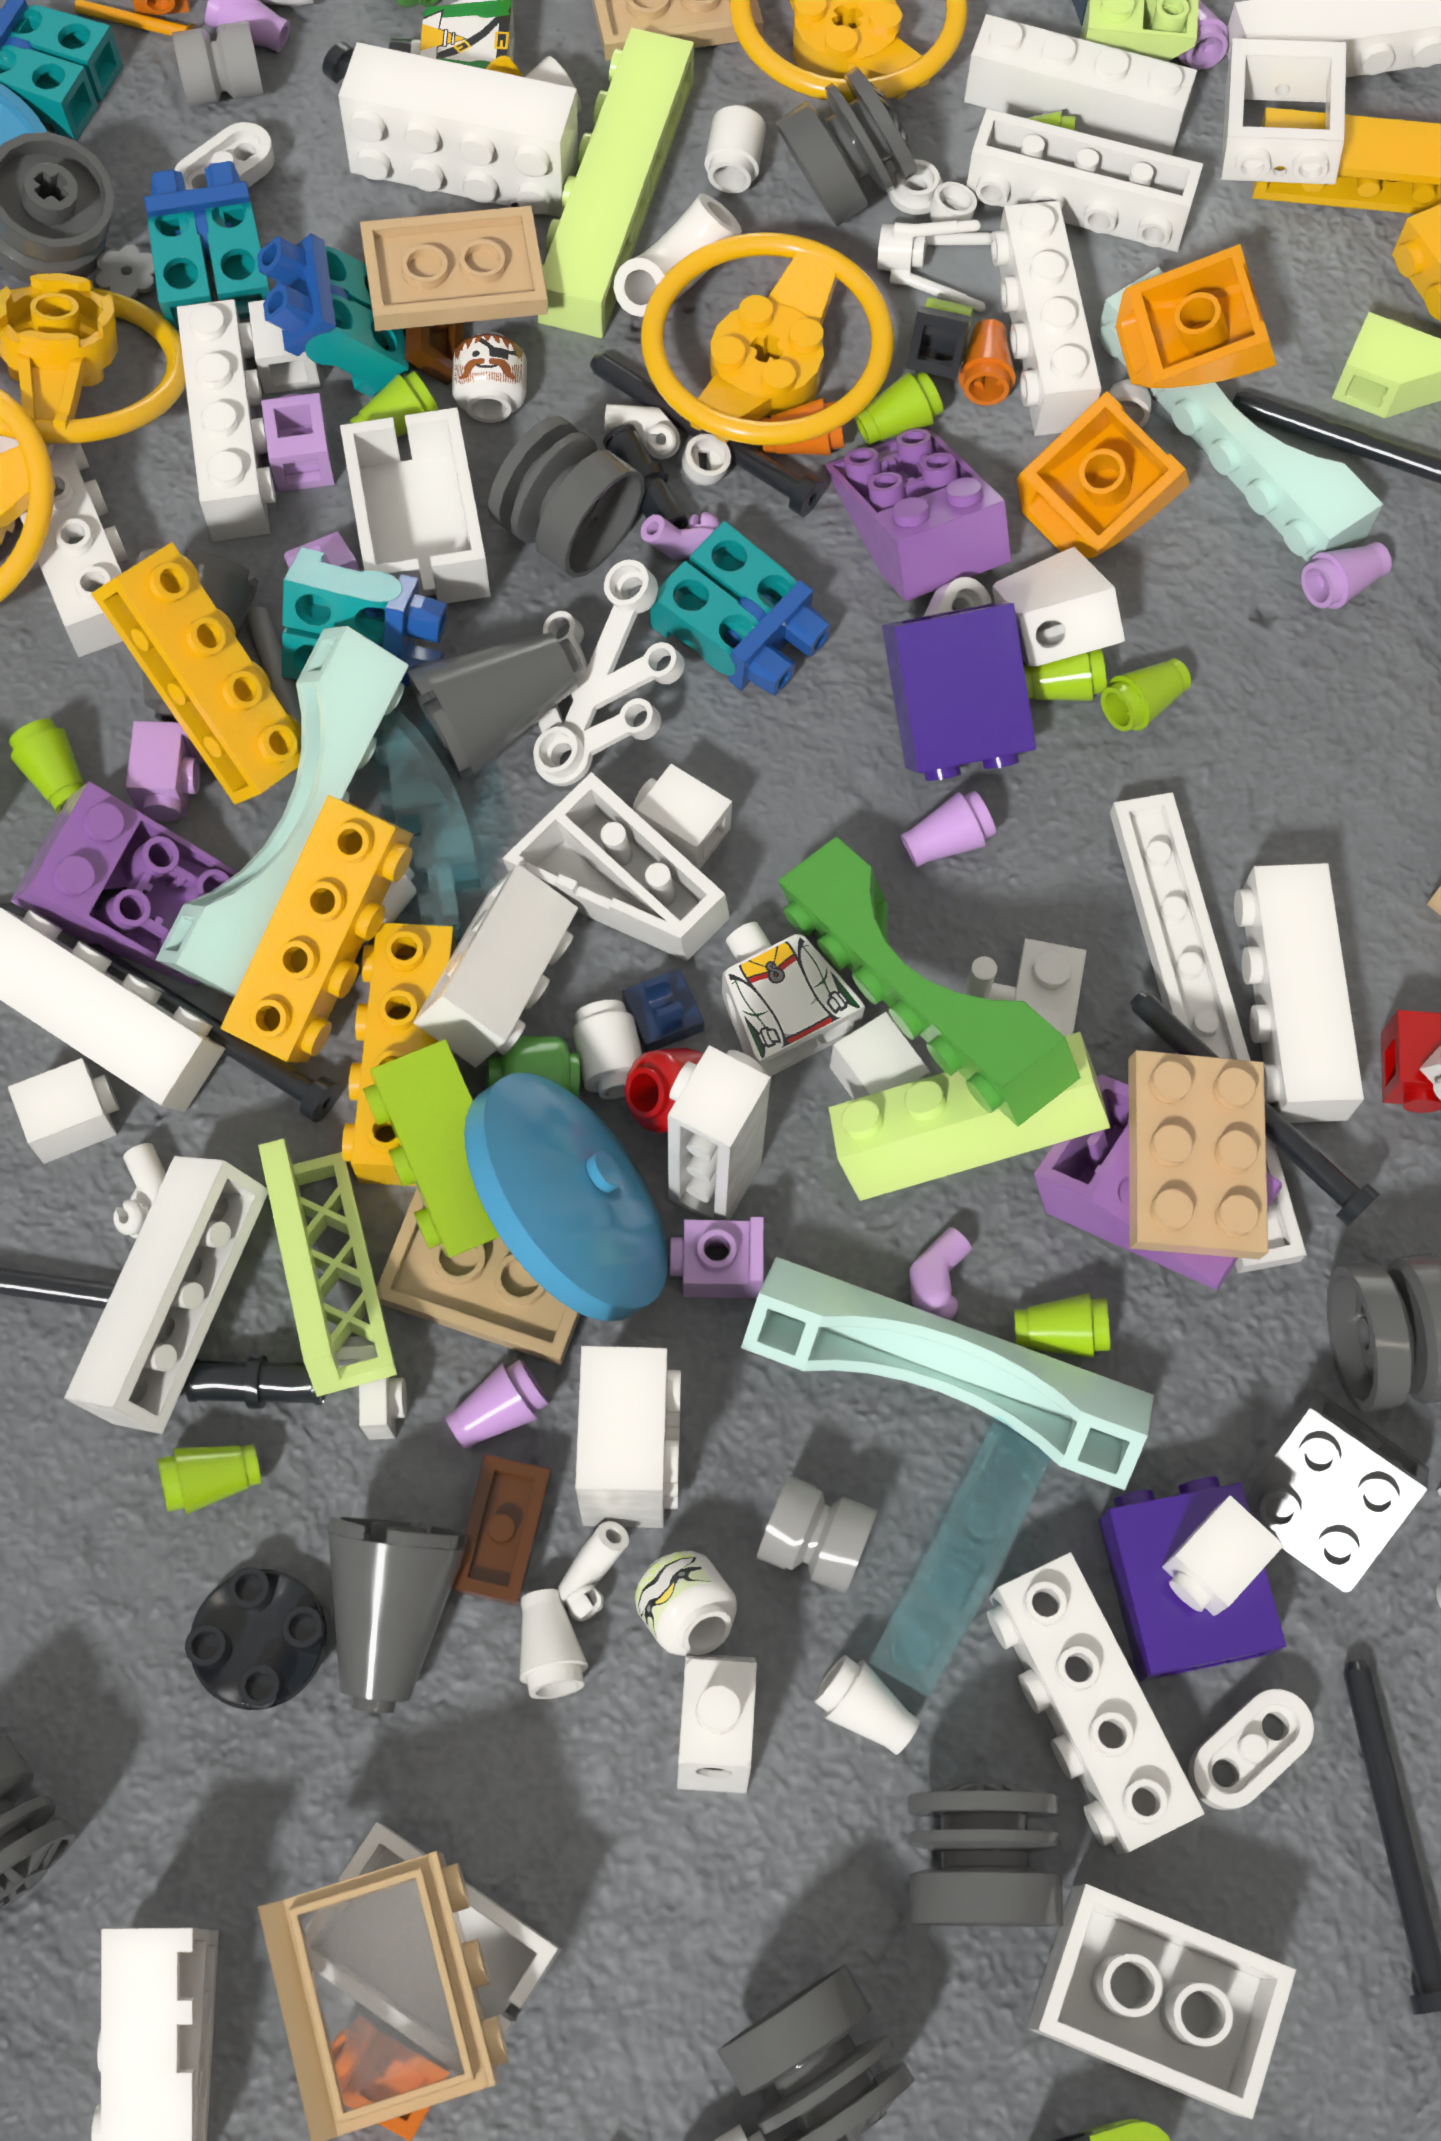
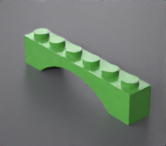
(998, 1045)

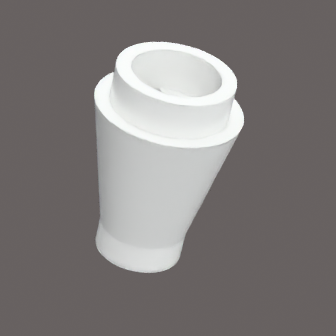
(550, 1651)
(864, 1704)

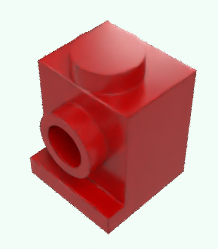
(1405, 1047)

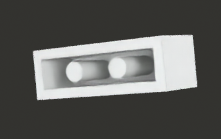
(498, 967)

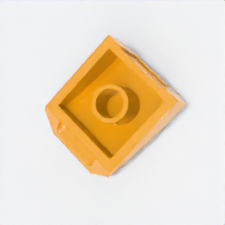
(1194, 324)
(1098, 481)

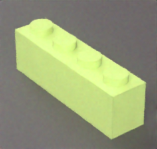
(941, 1129)

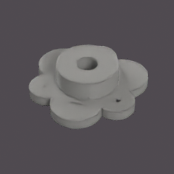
(126, 271)

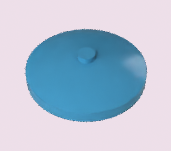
(566, 1197)

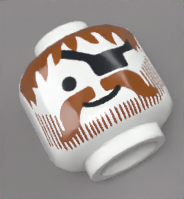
(489, 377)

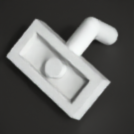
(1046, 980)

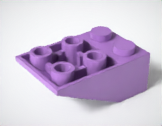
(922, 512)
(109, 846)
(1088, 1187)

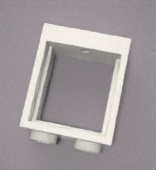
(1284, 73)

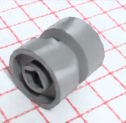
(217, 63)
(816, 1534)

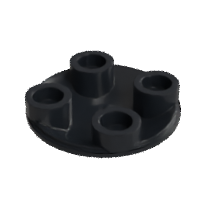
(257, 1639)

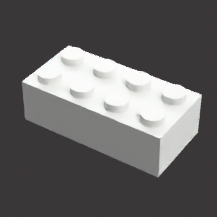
(459, 129)

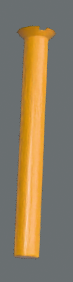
(129, 18)

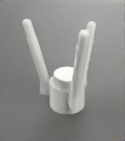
(904, 247)

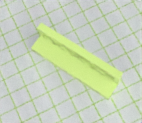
(301, 1272)

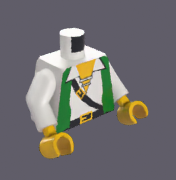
(467, 34)

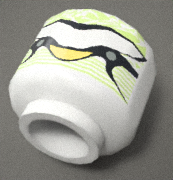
(686, 1603)

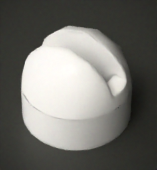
(952, 203)
(1134, 399)
(717, 460)

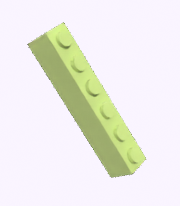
(615, 179)

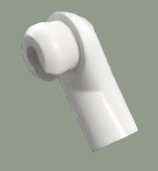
(652, 425)
(148, 1176)
(589, 1567)

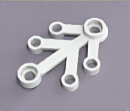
(601, 685)

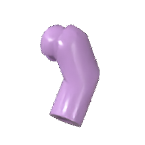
(676, 542)
(930, 1274)

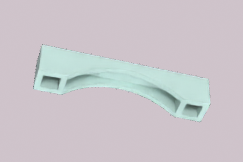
(1305, 497)
(341, 701)
(1061, 1408)

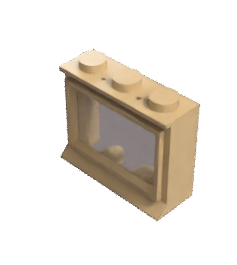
(382, 1995)

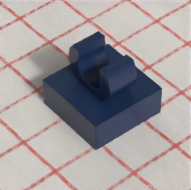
(663, 1010)

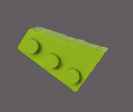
(428, 1112)

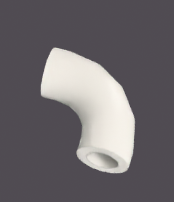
(699, 225)

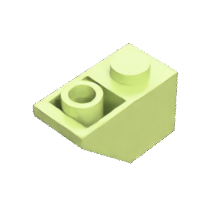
(1143, 26)
(1391, 369)

